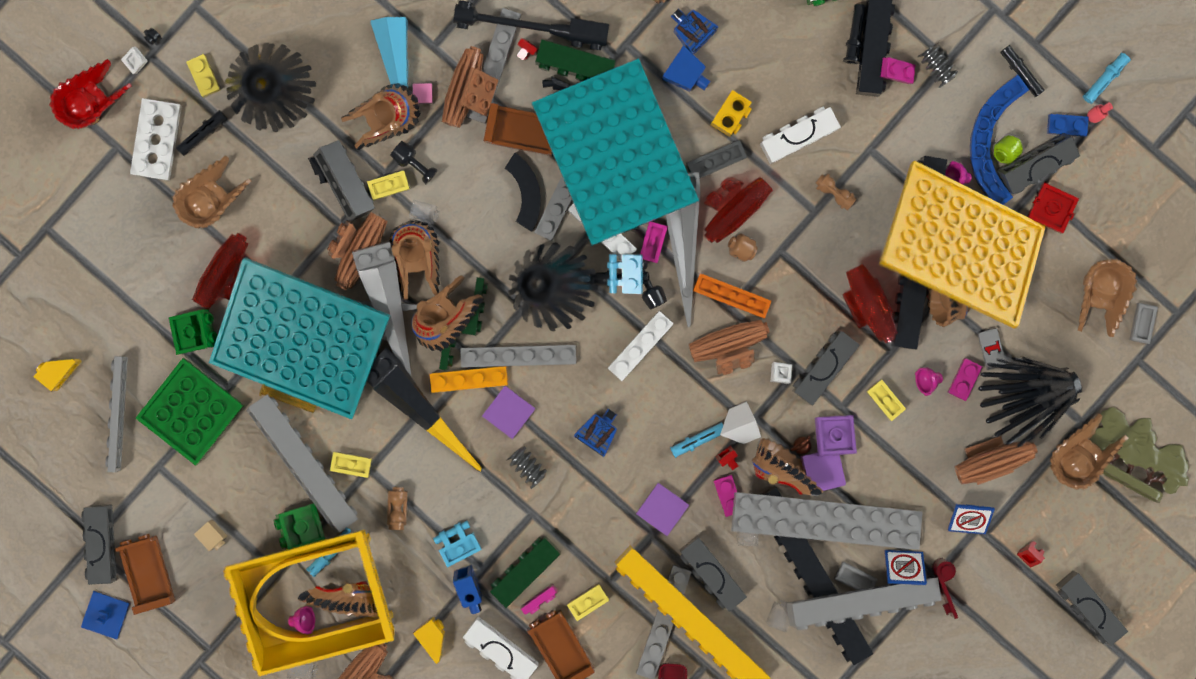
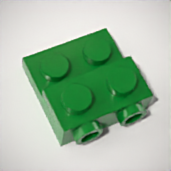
(193, 331)
(299, 527)

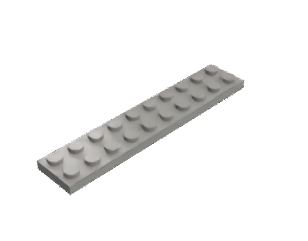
(826, 521)

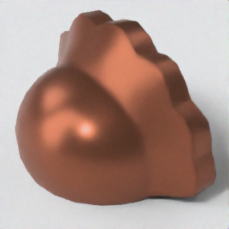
(802, 445)

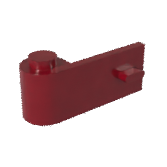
(945, 571)

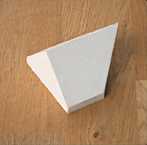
(740, 424)

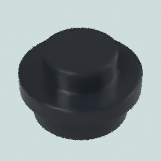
(152, 36)

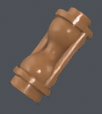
(842, 196)
(397, 518)

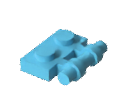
(631, 273)
(460, 549)

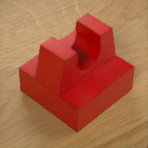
(526, 49)
(727, 457)
(1031, 555)

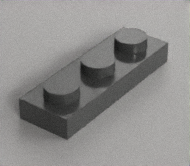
(717, 159)

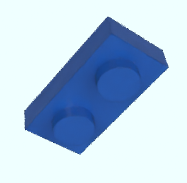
(1067, 124)

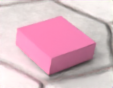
(424, 93)

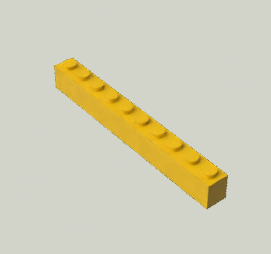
(688, 616)

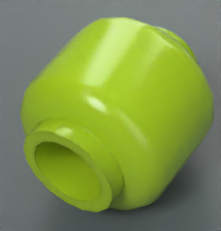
(1008, 149)

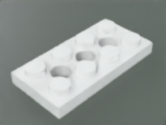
(146, 130)

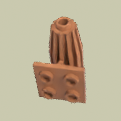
(468, 89)
(349, 240)
(730, 346)
(993, 460)
(367, 664)

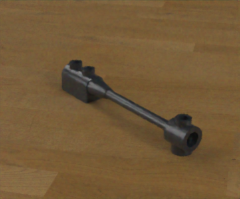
(578, 32)

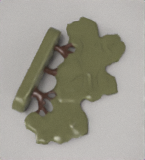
(1141, 451)

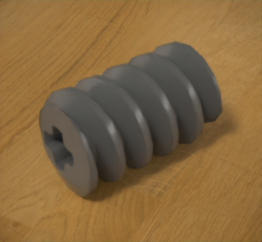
(938, 65)
(527, 466)

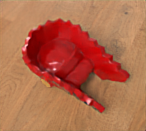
(79, 99)

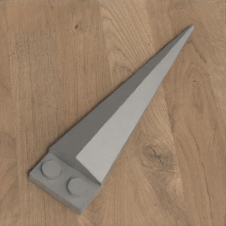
(683, 237)
(379, 276)

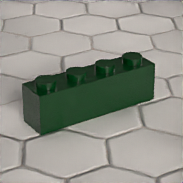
(571, 61)
(525, 571)

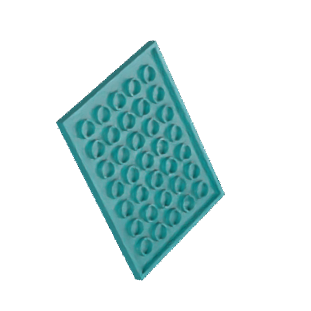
(615, 152)
(298, 338)

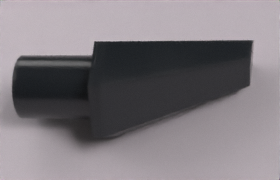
(555, 83)
(317, 170)

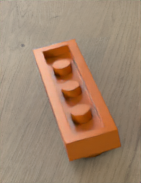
(732, 295)

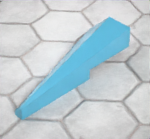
(392, 41)

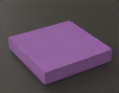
(508, 412)
(835, 435)
(824, 470)
(662, 509)

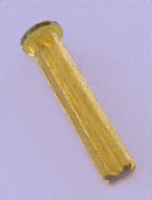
(283, 397)

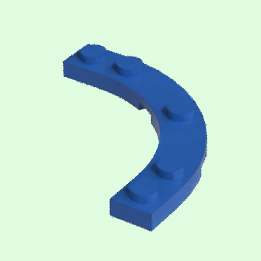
(981, 139)

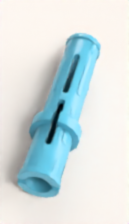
(1106, 78)
(677, 449)
(322, 561)

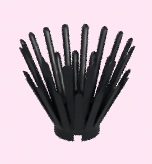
(279, 89)
(555, 288)
(1048, 386)

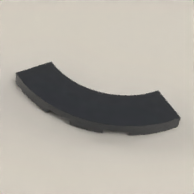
(529, 191)

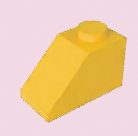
(55, 373)
(431, 638)

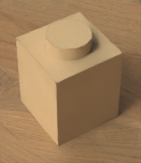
(211, 536)

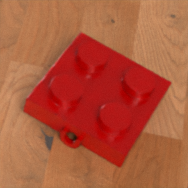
(1053, 208)

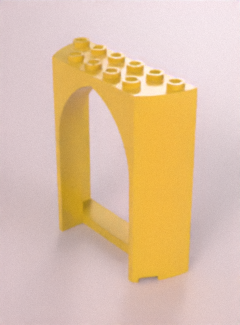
(282, 649)

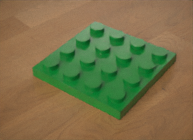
(189, 411)

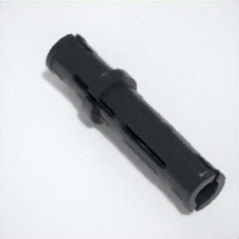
(1017, 64)
(203, 131)

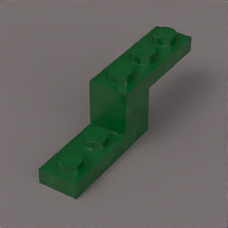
(471, 328)

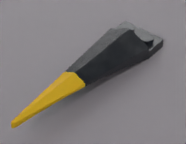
(396, 385)

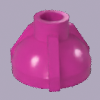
(958, 173)
(927, 380)
(303, 620)

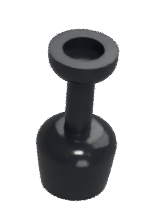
(404, 154)
(654, 295)

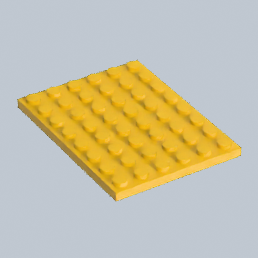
(963, 245)

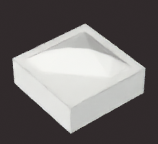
(134, 60)
(781, 373)

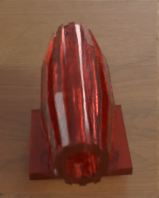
(734, 206)
(221, 272)
(869, 304)

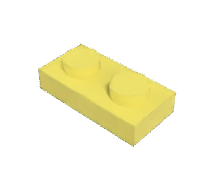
(203, 75)
(388, 185)
(886, 400)
(351, 464)
(588, 602)

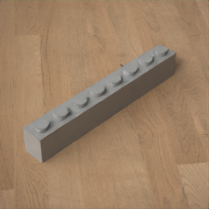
(302, 464)
(862, 602)

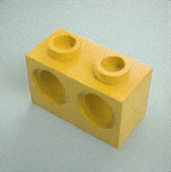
(728, 111)

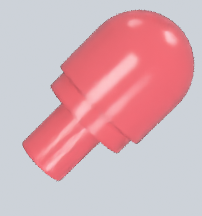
(1099, 112)

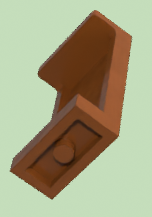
(515, 130)
(146, 573)
(560, 647)

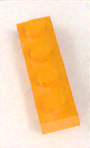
(468, 379)

